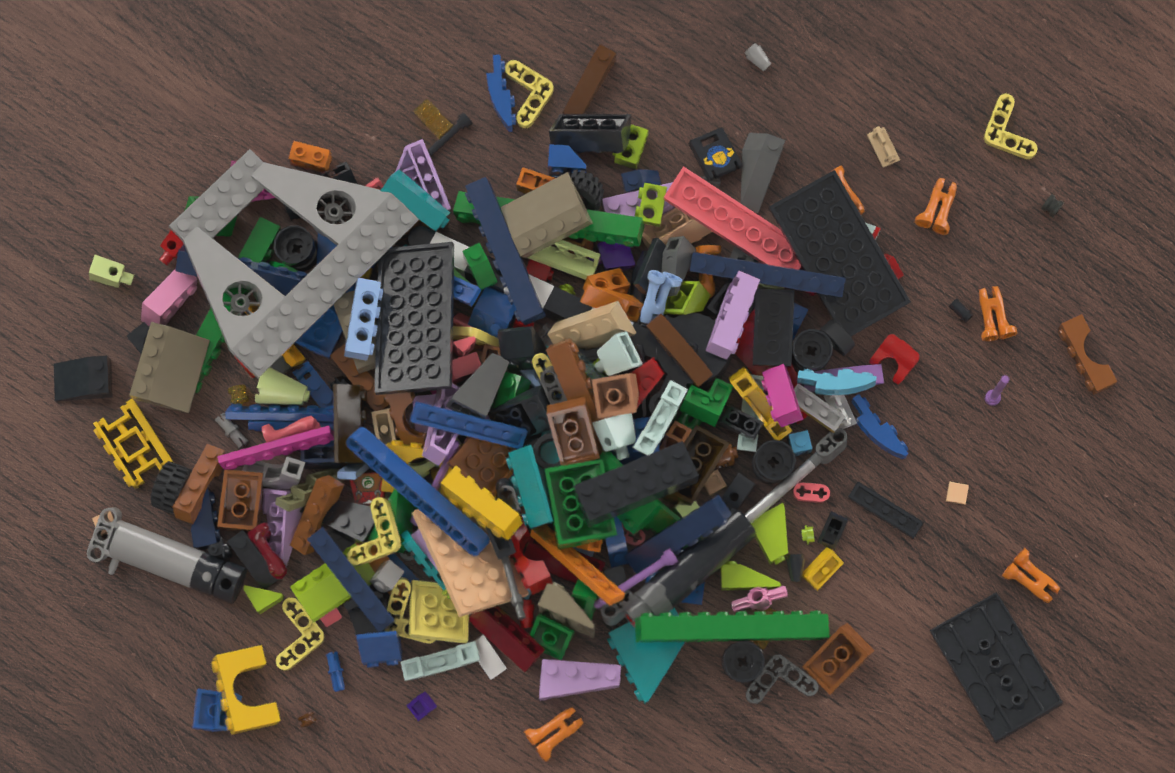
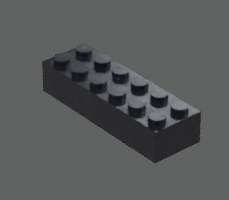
(635, 484)

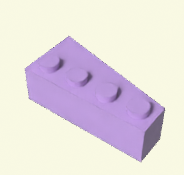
(439, 441)

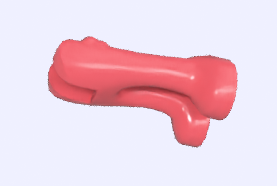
(303, 425)

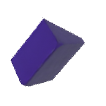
(421, 706)

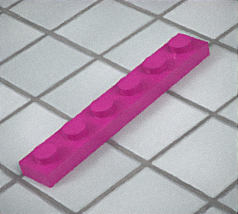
(277, 447)

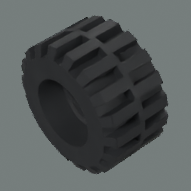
(589, 188)
(168, 486)

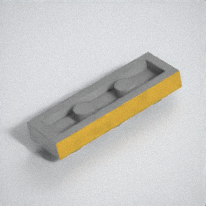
(818, 409)

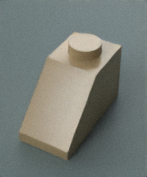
(383, 426)

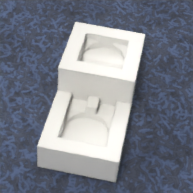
(488, 658)

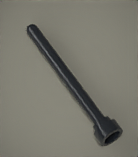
(462, 123)

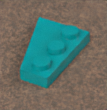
(421, 558)

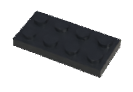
(773, 327)

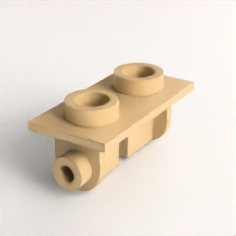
(883, 146)

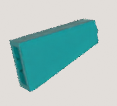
(417, 200)

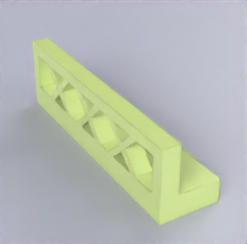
(561, 259)

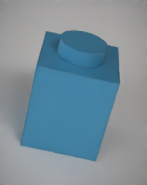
(800, 443)

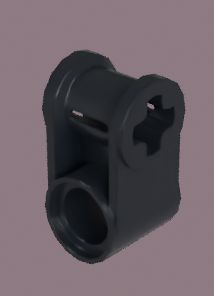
(509, 496)

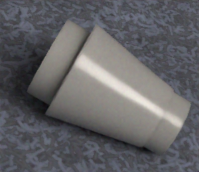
(758, 57)

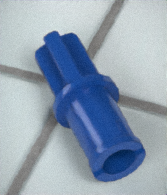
(335, 671)

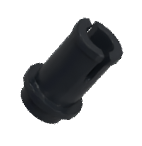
(961, 310)

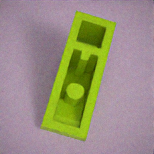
(740, 577)

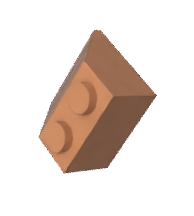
(616, 395)

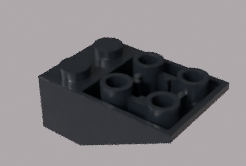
(525, 411)

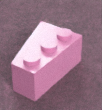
(168, 298)

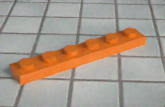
(578, 566)

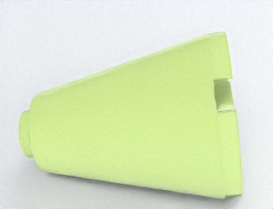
(280, 389)

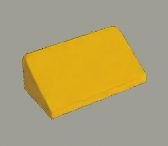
(822, 568)

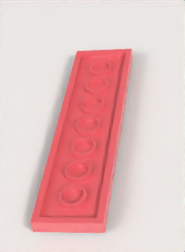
(730, 220)

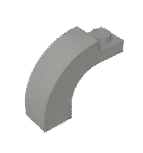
(278, 476)

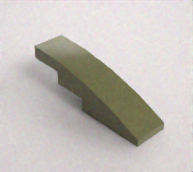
(301, 492)

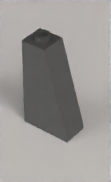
(480, 389)

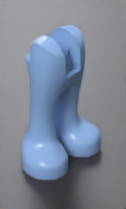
(651, 307)

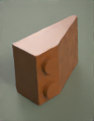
(573, 431)
(240, 501)
(838, 658)

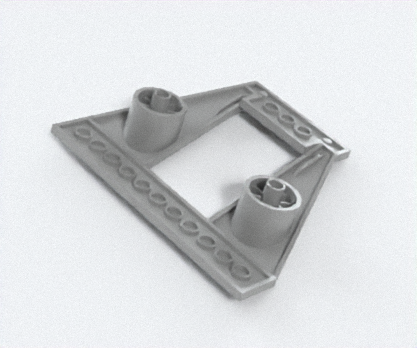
(280, 320)

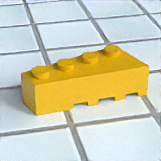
(480, 504)

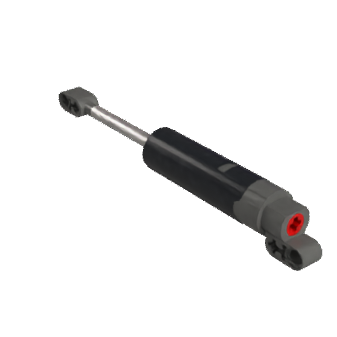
(710, 553)

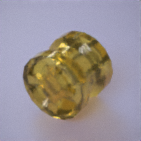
(238, 394)

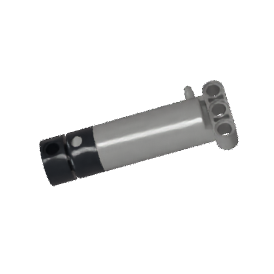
(165, 558)

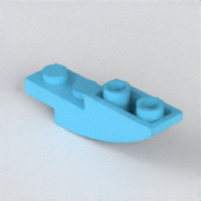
(845, 383)

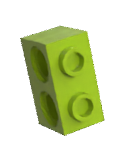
(635, 147)
(655, 205)

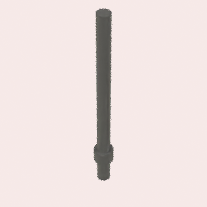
(516, 599)

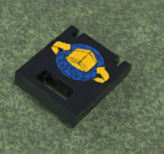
(716, 157)

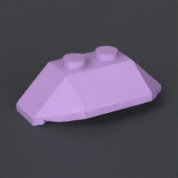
(420, 168)

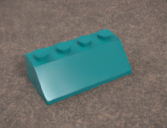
(530, 487)

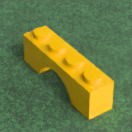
(756, 398)

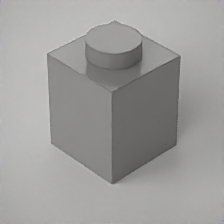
(386, 576)

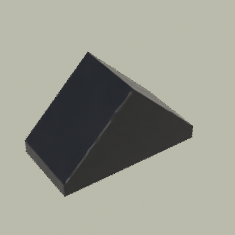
(832, 530)

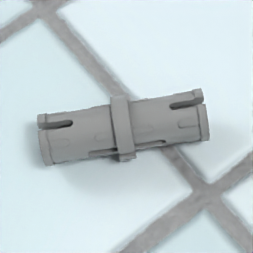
(232, 431)

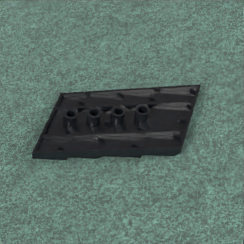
(996, 667)

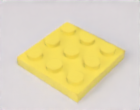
(435, 615)

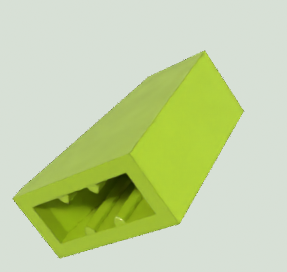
(772, 534)

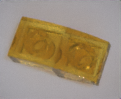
(432, 118)

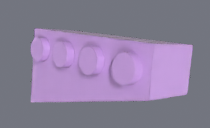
(626, 203)
(732, 315)
(572, 678)

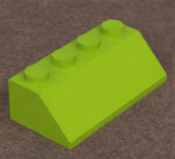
(323, 592)

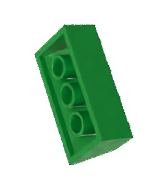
(638, 517)

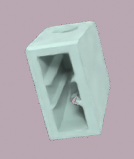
(617, 355)
(616, 434)

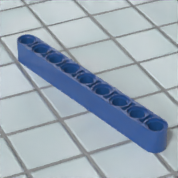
(418, 491)

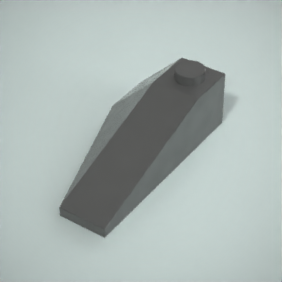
(759, 163)

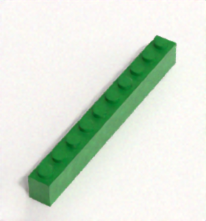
(606, 226)
(258, 249)
(731, 627)

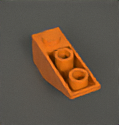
(598, 297)

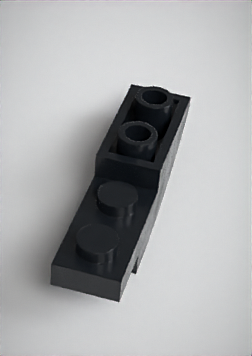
(739, 422)

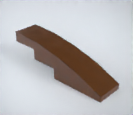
(679, 349)

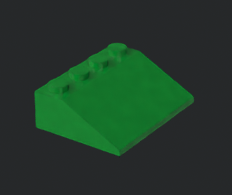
(567, 517)

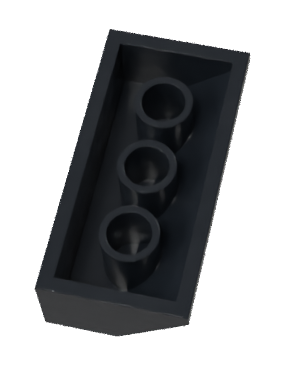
(592, 132)

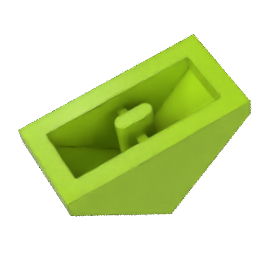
(263, 599)

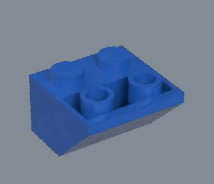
(562, 160)

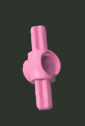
(764, 603)

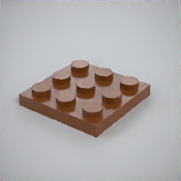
(482, 462)

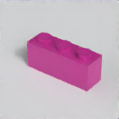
(781, 396)

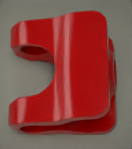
(899, 351)

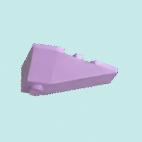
(281, 523)

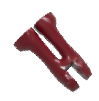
(259, 537)

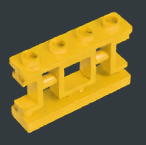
(146, 436)

